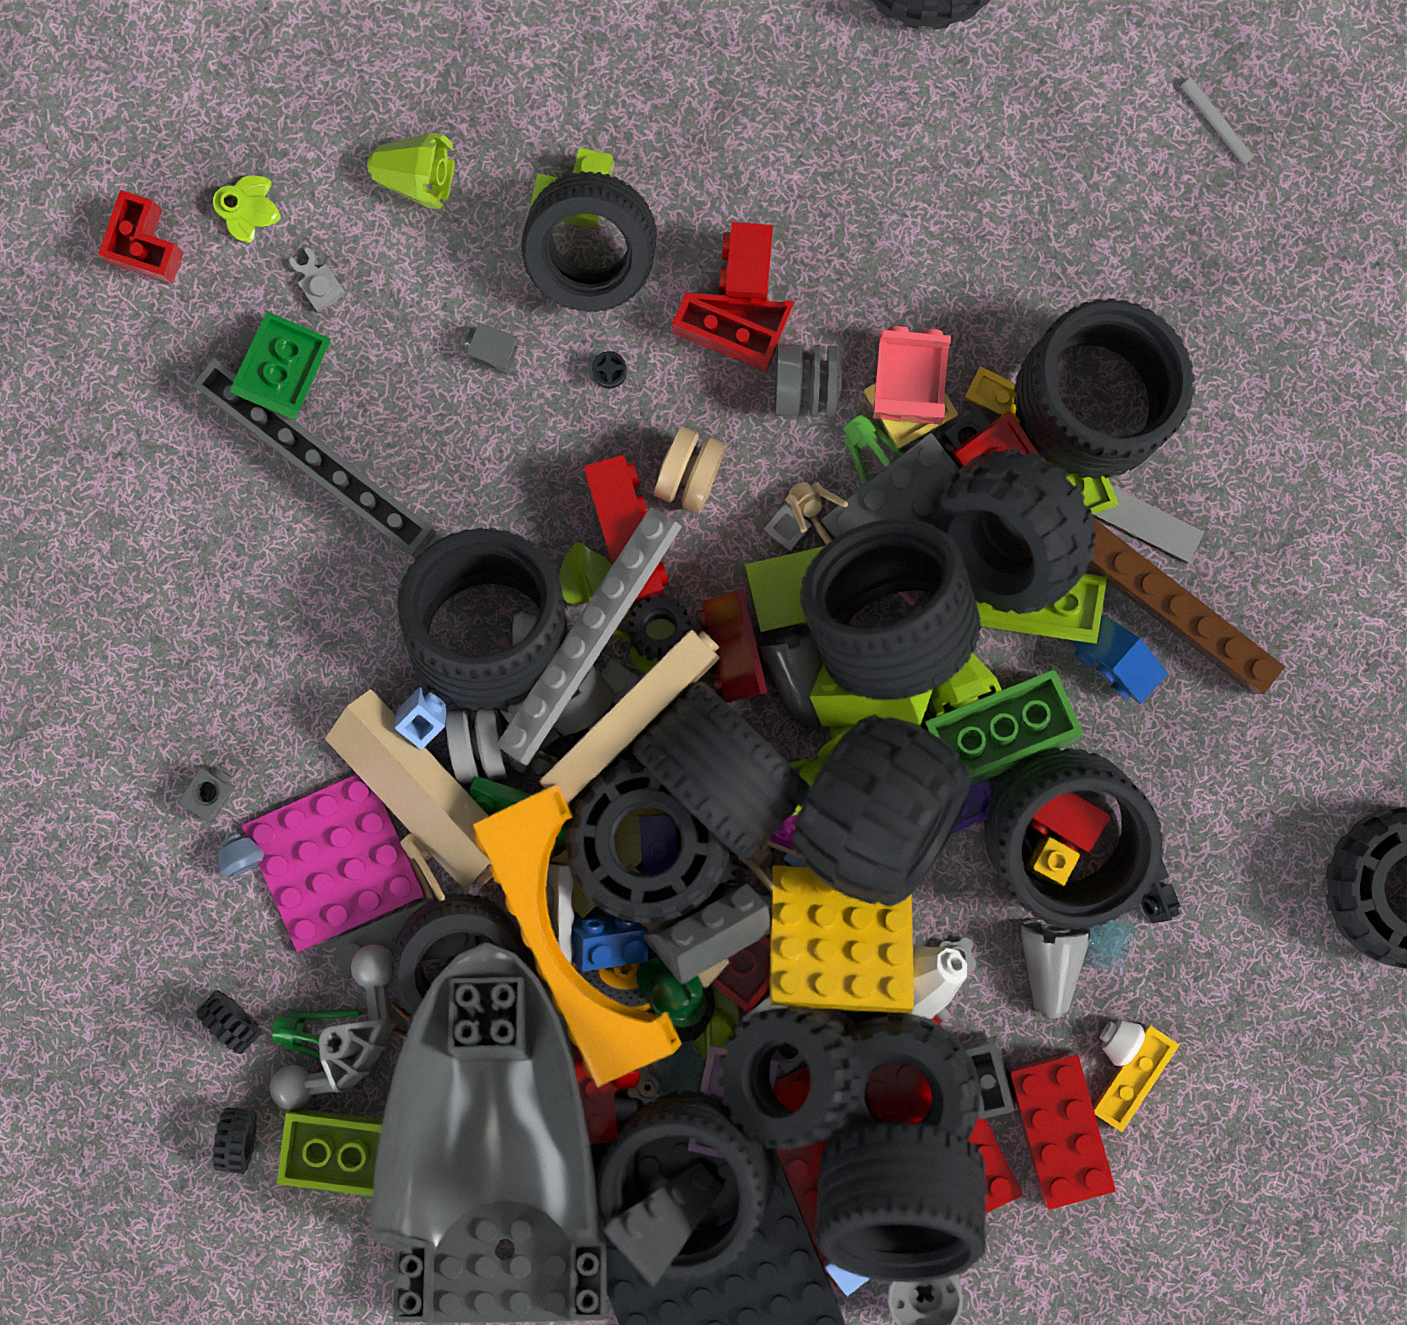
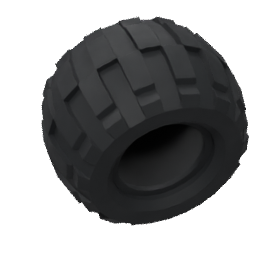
(881, 810)

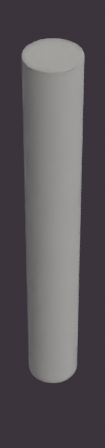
(1217, 121)

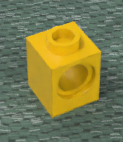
(1052, 861)

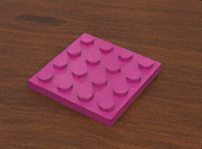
(333, 861)

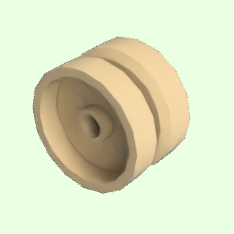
(691, 470)

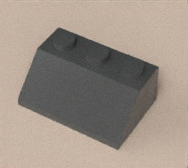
(711, 931)

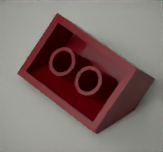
(739, 661)

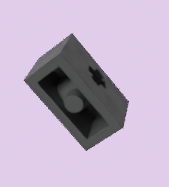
(992, 1075)

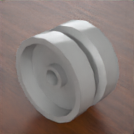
(471, 745)

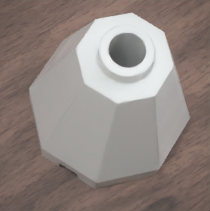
(937, 978)

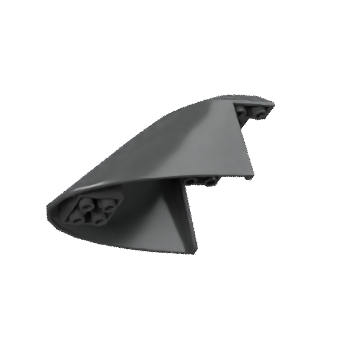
(488, 1149)

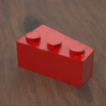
(734, 326)

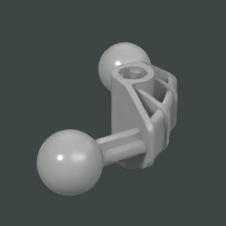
(345, 1049)

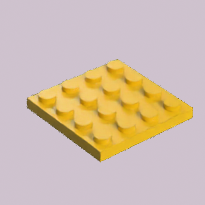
(837, 948)

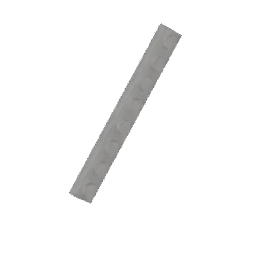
(588, 636)

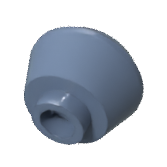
(238, 856)

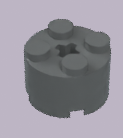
(586, 704)

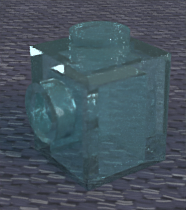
(1110, 944)

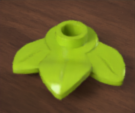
(251, 209)

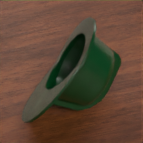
(681, 1002)

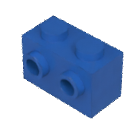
(608, 943)

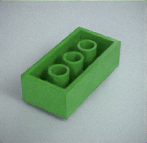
(1009, 726)

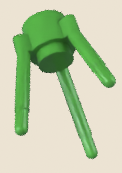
(864, 433)

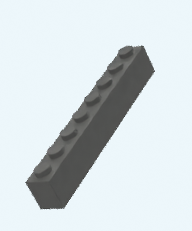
(318, 462)

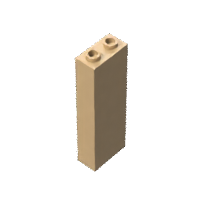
(632, 715)
(413, 787)

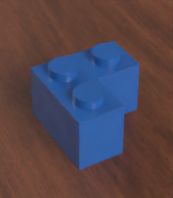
(1121, 659)

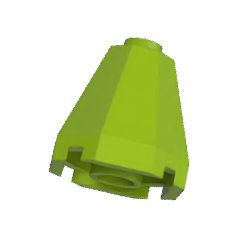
(412, 164)
(965, 687)

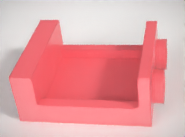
(911, 375)

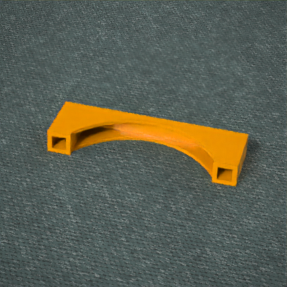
(607, 1032)

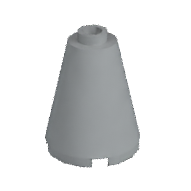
(1053, 964)

